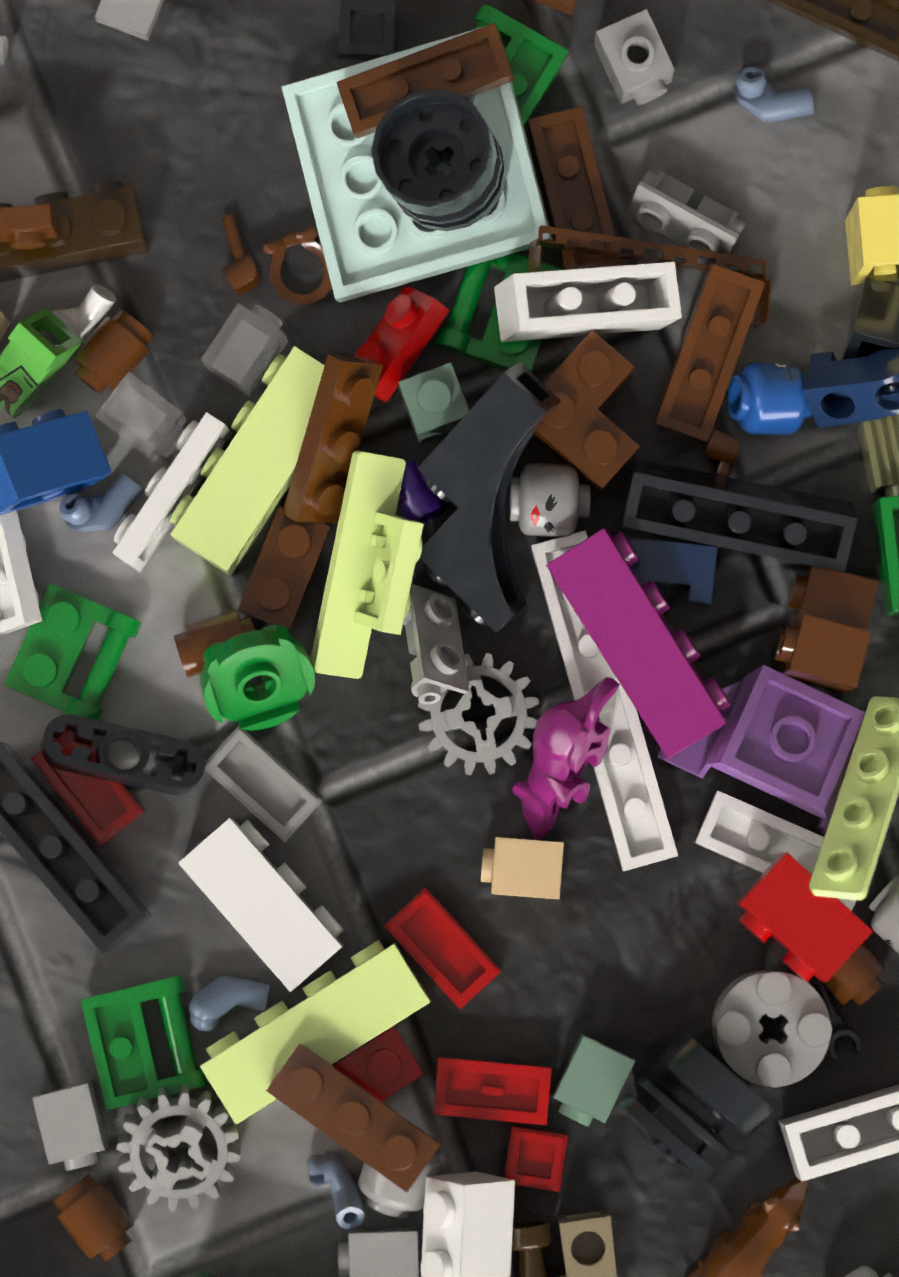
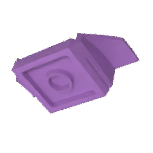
(780, 741)

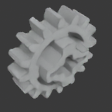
(504, 709)
(195, 1161)

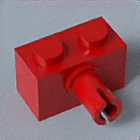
(812, 928)

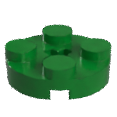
(264, 652)

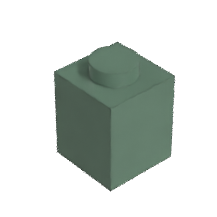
(433, 402)
(592, 1081)

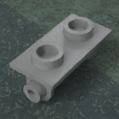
(663, 208)
(437, 642)

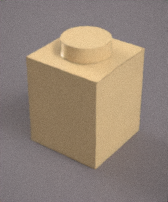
(523, 868)

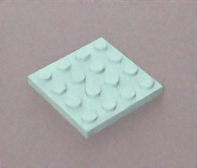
(361, 226)

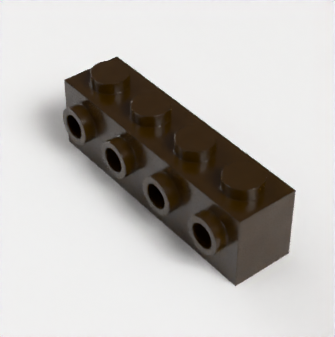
(90, 231)

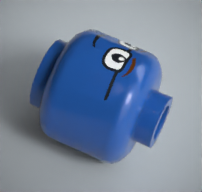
(768, 399)

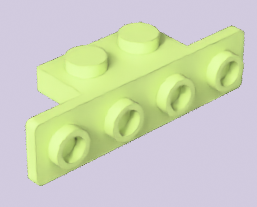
(367, 568)
(862, 807)

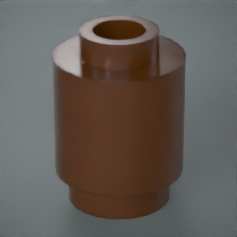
(112, 352)
(206, 632)
(857, 977)
(94, 1218)

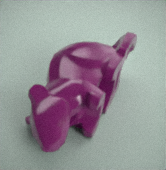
(563, 745)

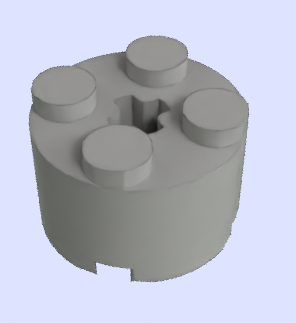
(804, 1028)

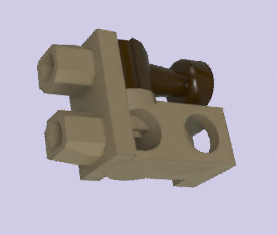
(584, 1240)

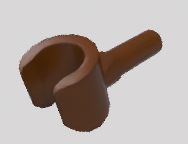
(242, 272)
(724, 449)

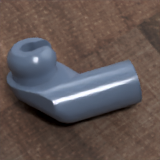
(766, 102)
(100, 512)
(223, 995)
(344, 1189)

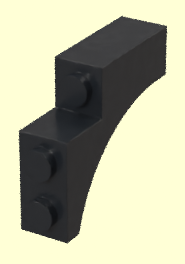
(475, 473)

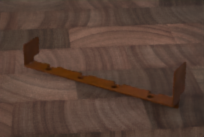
(637, 246)

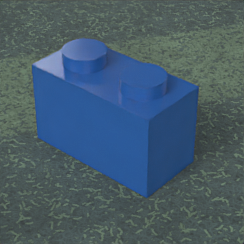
(49, 459)

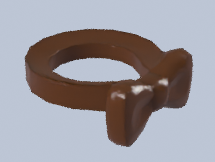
(277, 250)

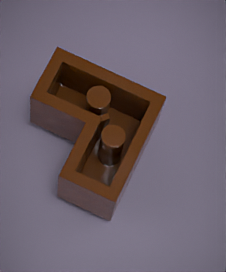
(577, 428)
(828, 630)

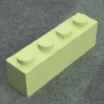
(255, 468)
(329, 1022)

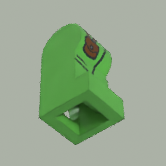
(32, 361)

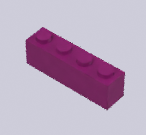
(638, 641)

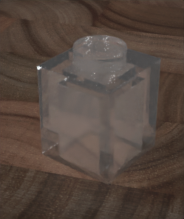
(246, 347)
(142, 418)

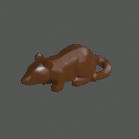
(756, 1238)

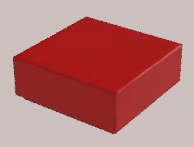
(536, 1158)

